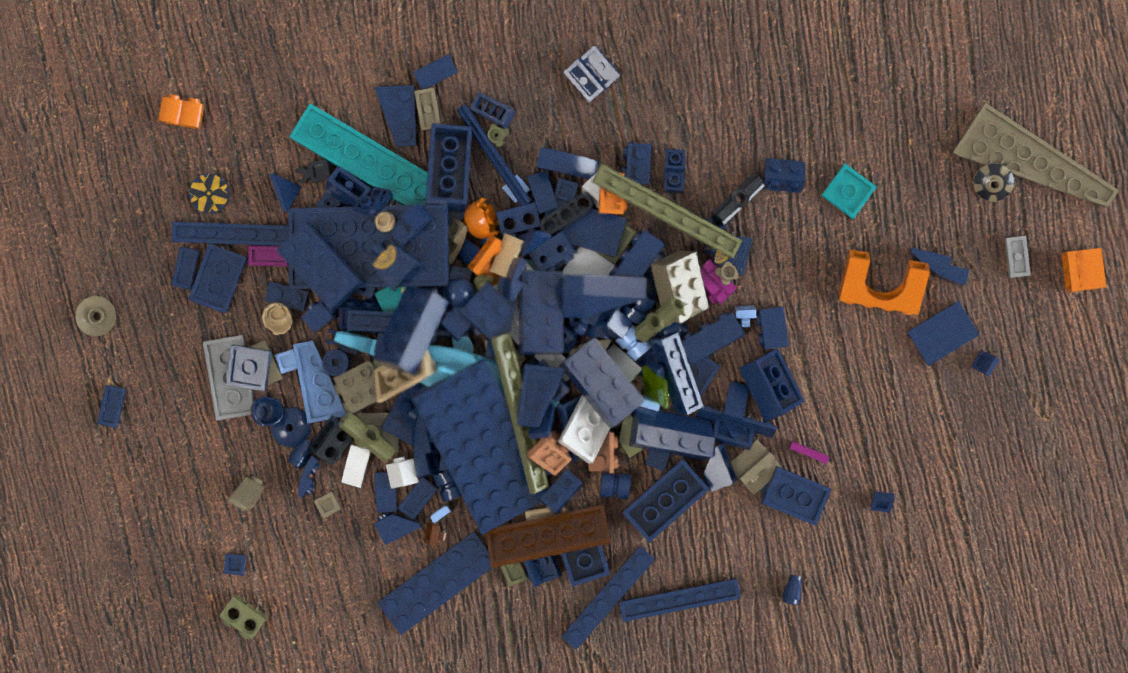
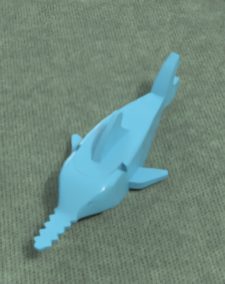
(447, 359)

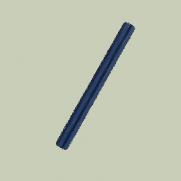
(494, 156)

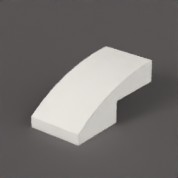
(356, 466)

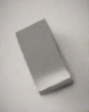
(625, 363)

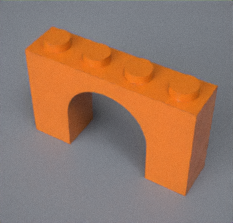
(904, 298)

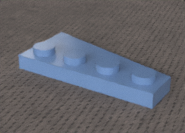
(316, 386)

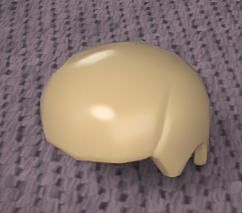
(277, 318)

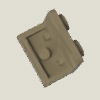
(357, 388)

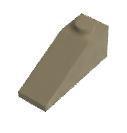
(247, 493)

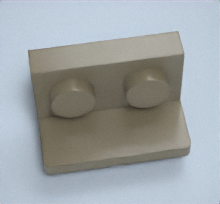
(755, 467)

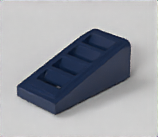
(507, 117)

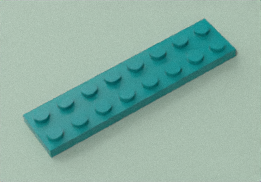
(360, 156)

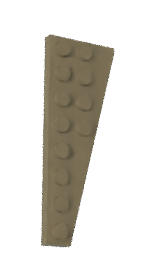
(1001, 140)

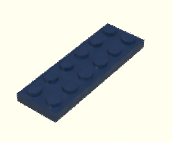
(436, 583)

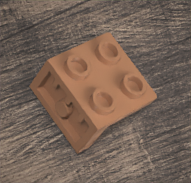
(550, 453)
(605, 458)

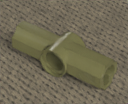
(659, 319)
(367, 437)

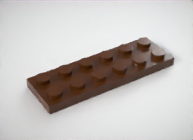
(548, 536)

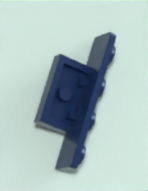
(734, 432)

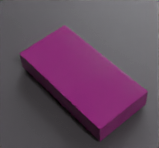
(265, 256)
(808, 452)

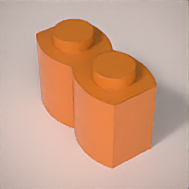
(181, 112)

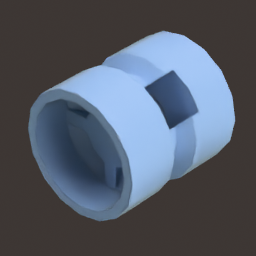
(634, 347)

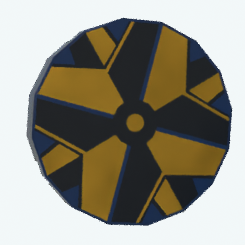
(209, 193)

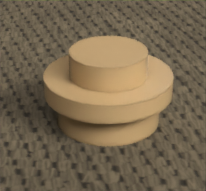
(385, 221)

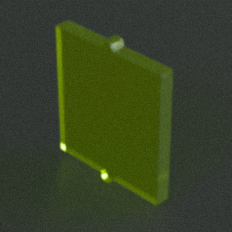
(655, 387)

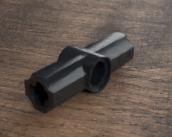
(730, 207)

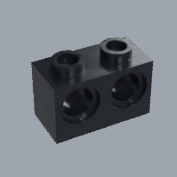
(327, 438)

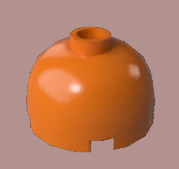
(481, 219)

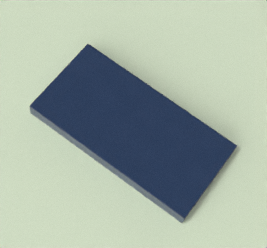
(593, 232)

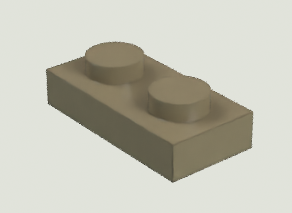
(427, 108)

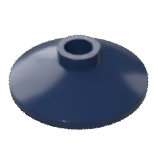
(300, 431)

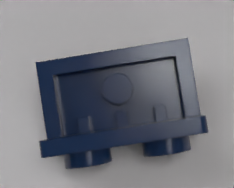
(784, 175)
(542, 570)

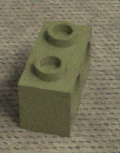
(246, 612)

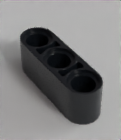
(572, 206)

